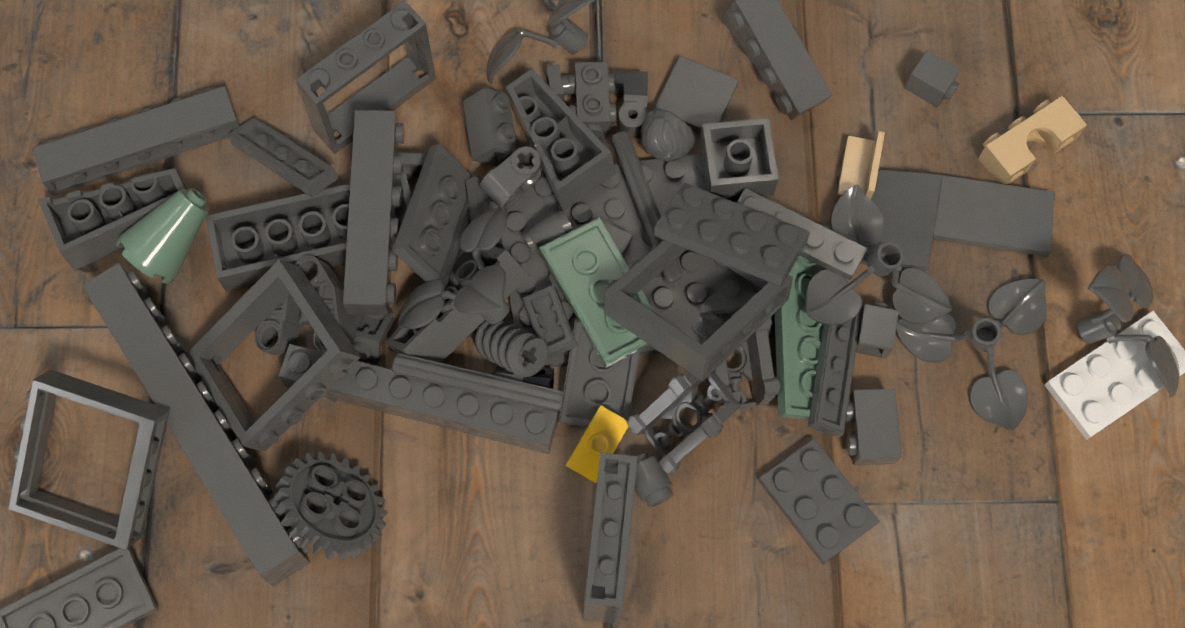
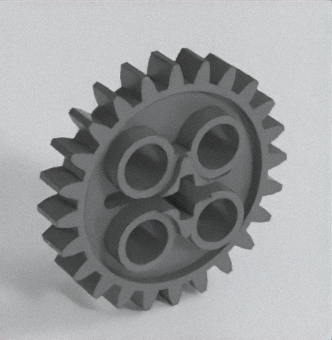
(330, 506)

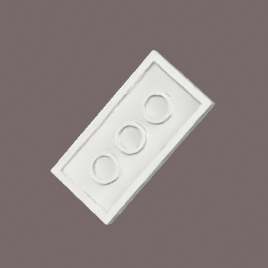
(1112, 378)

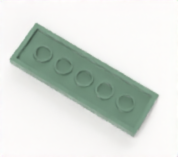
(797, 345)

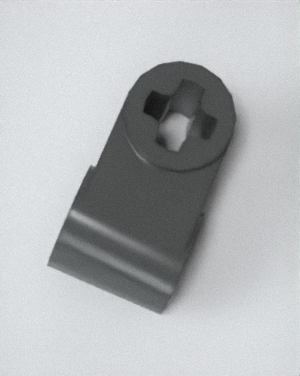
(508, 181)

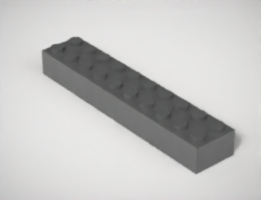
(198, 428)

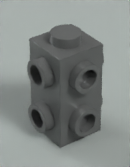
(592, 92)
(490, 126)

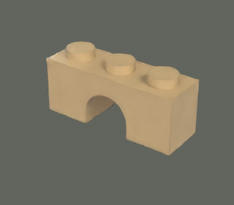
(1052, 124)

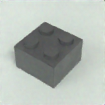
(738, 157)

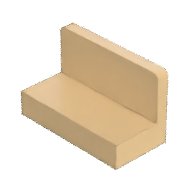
(860, 164)

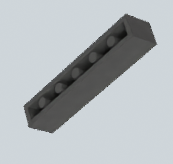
(136, 140)
(372, 213)

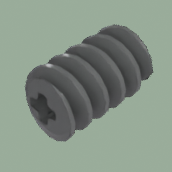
(511, 348)

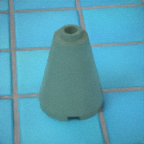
(165, 235)

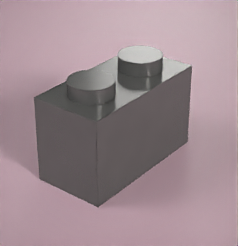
(873, 427)

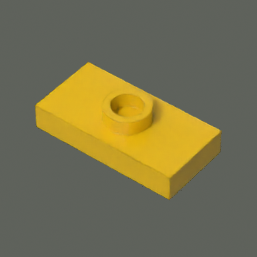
(600, 436)

